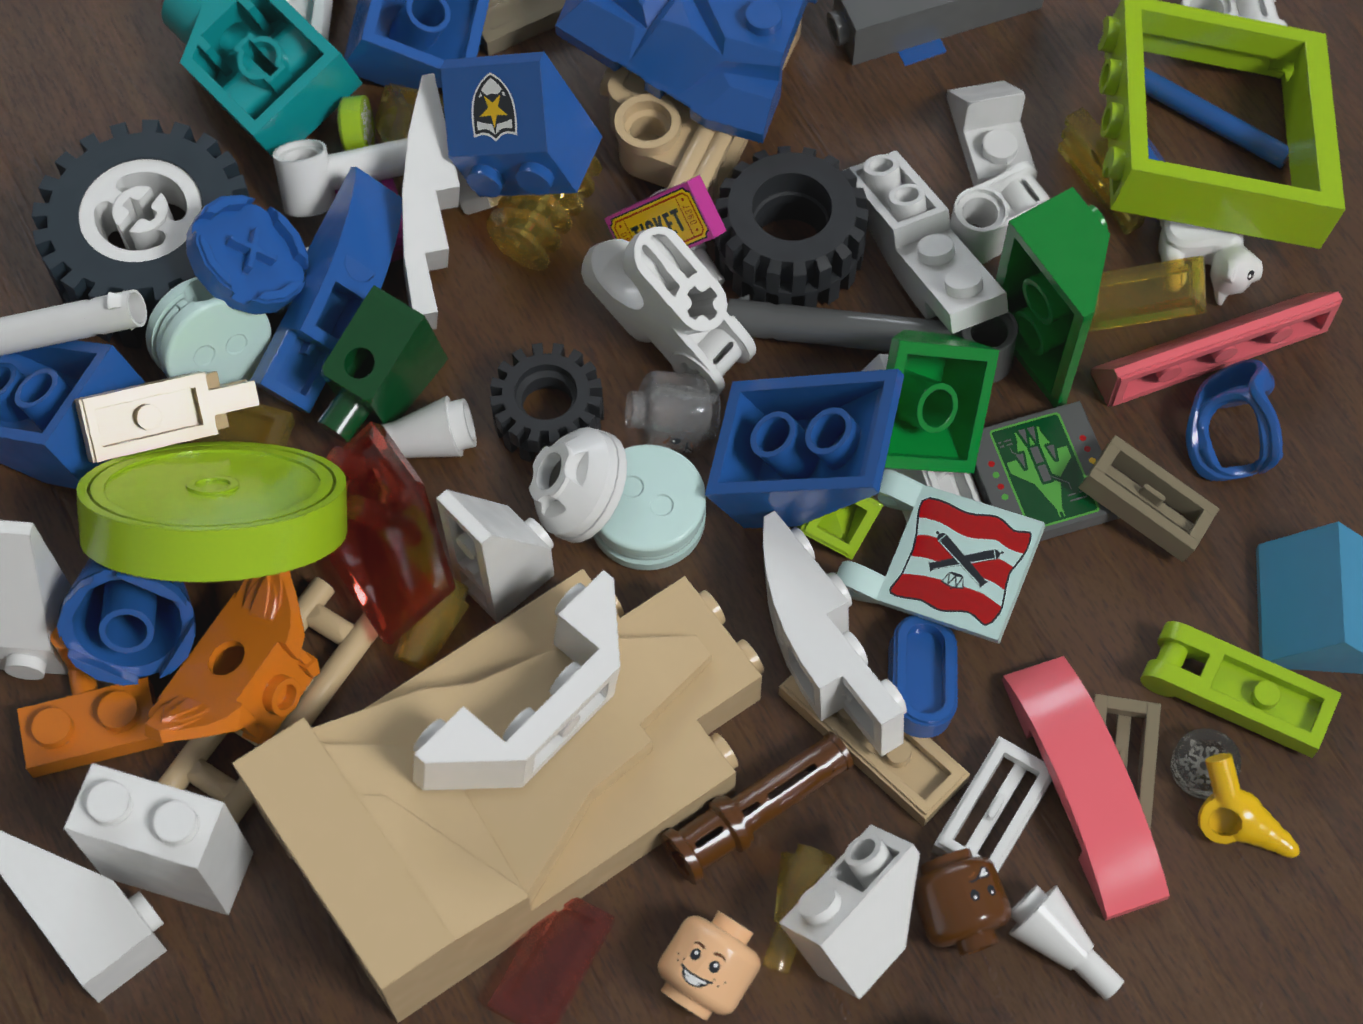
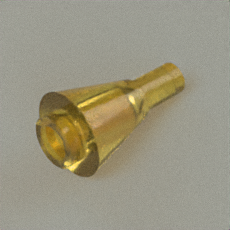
(795, 877)

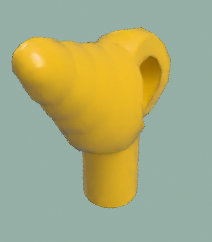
(1239, 815)

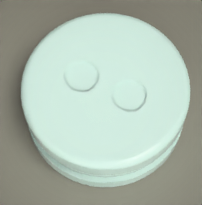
(203, 334)
(658, 511)

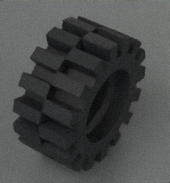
(537, 373)

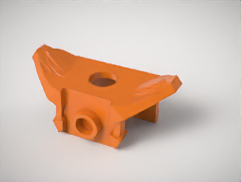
(241, 671)

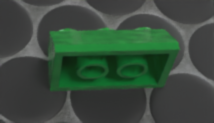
(1052, 286)

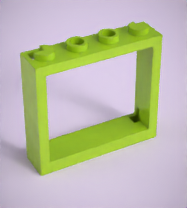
(1207, 198)

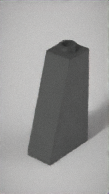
(889, 26)

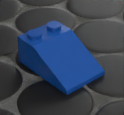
(39, 410)
(803, 445)

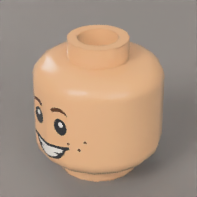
(709, 965)

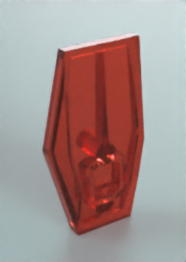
(392, 540)

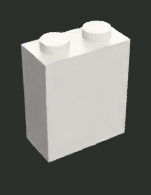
(160, 838)

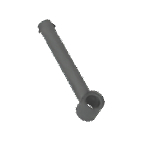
(862, 329)

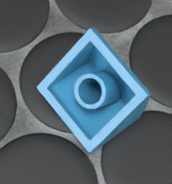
(1312, 600)

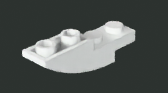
(922, 249)
(815, 639)

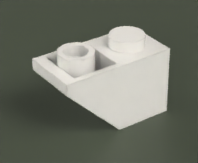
(857, 912)

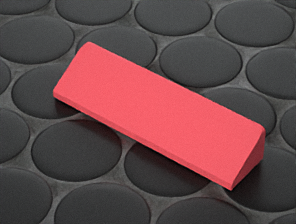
(1216, 347)

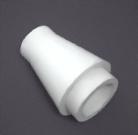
(435, 430)

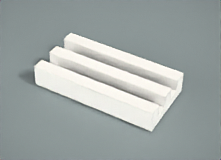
(1023, 762)

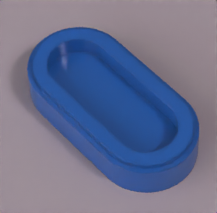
(925, 673)

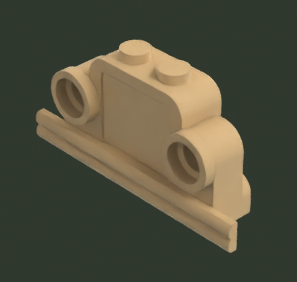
(662, 141)

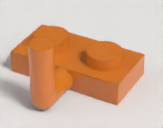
(86, 725)

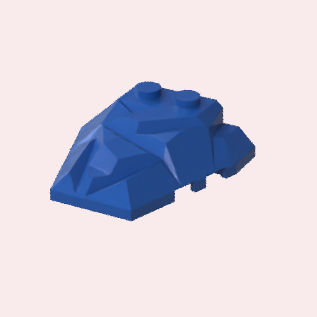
(705, 53)

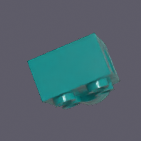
(261, 65)

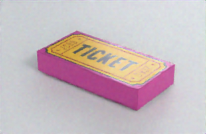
(681, 208)

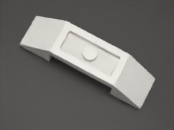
(474, 757)

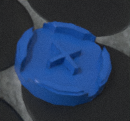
(246, 254)

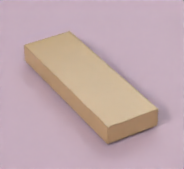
(913, 774)

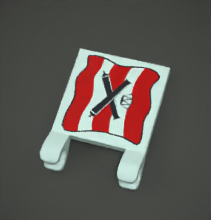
(954, 562)

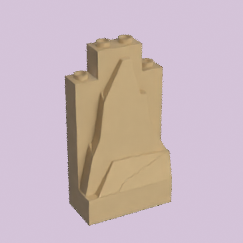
(459, 875)

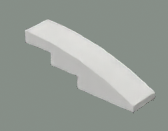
(428, 187)

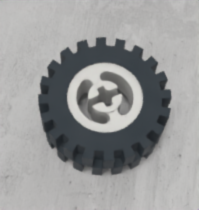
(128, 190)

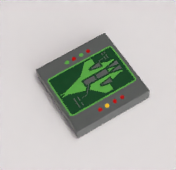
(1037, 467)

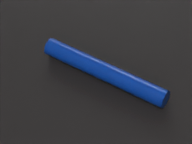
(1215, 119)

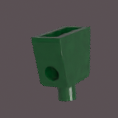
(379, 365)

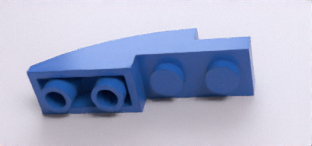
(343, 264)

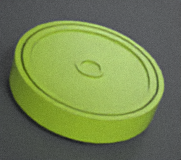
(212, 511)

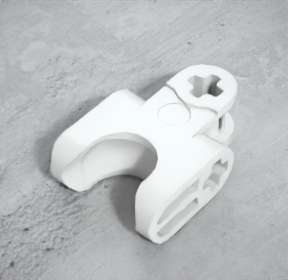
(669, 300)

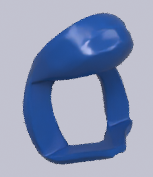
(1233, 386)

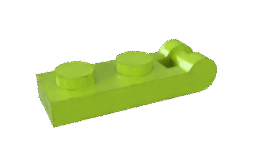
(1242, 688)

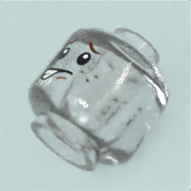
(674, 411)

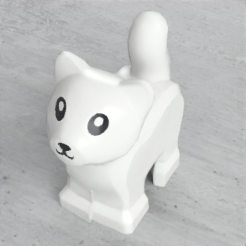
(1231, 262)

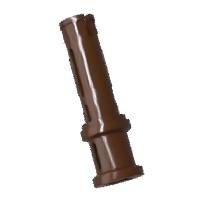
(725, 816)

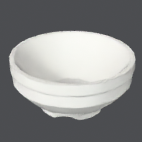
(578, 483)

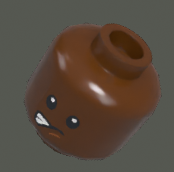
(961, 902)

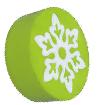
(355, 122)

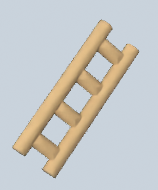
(352, 643)

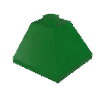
(939, 401)

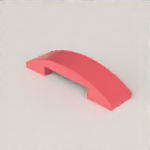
(1092, 786)

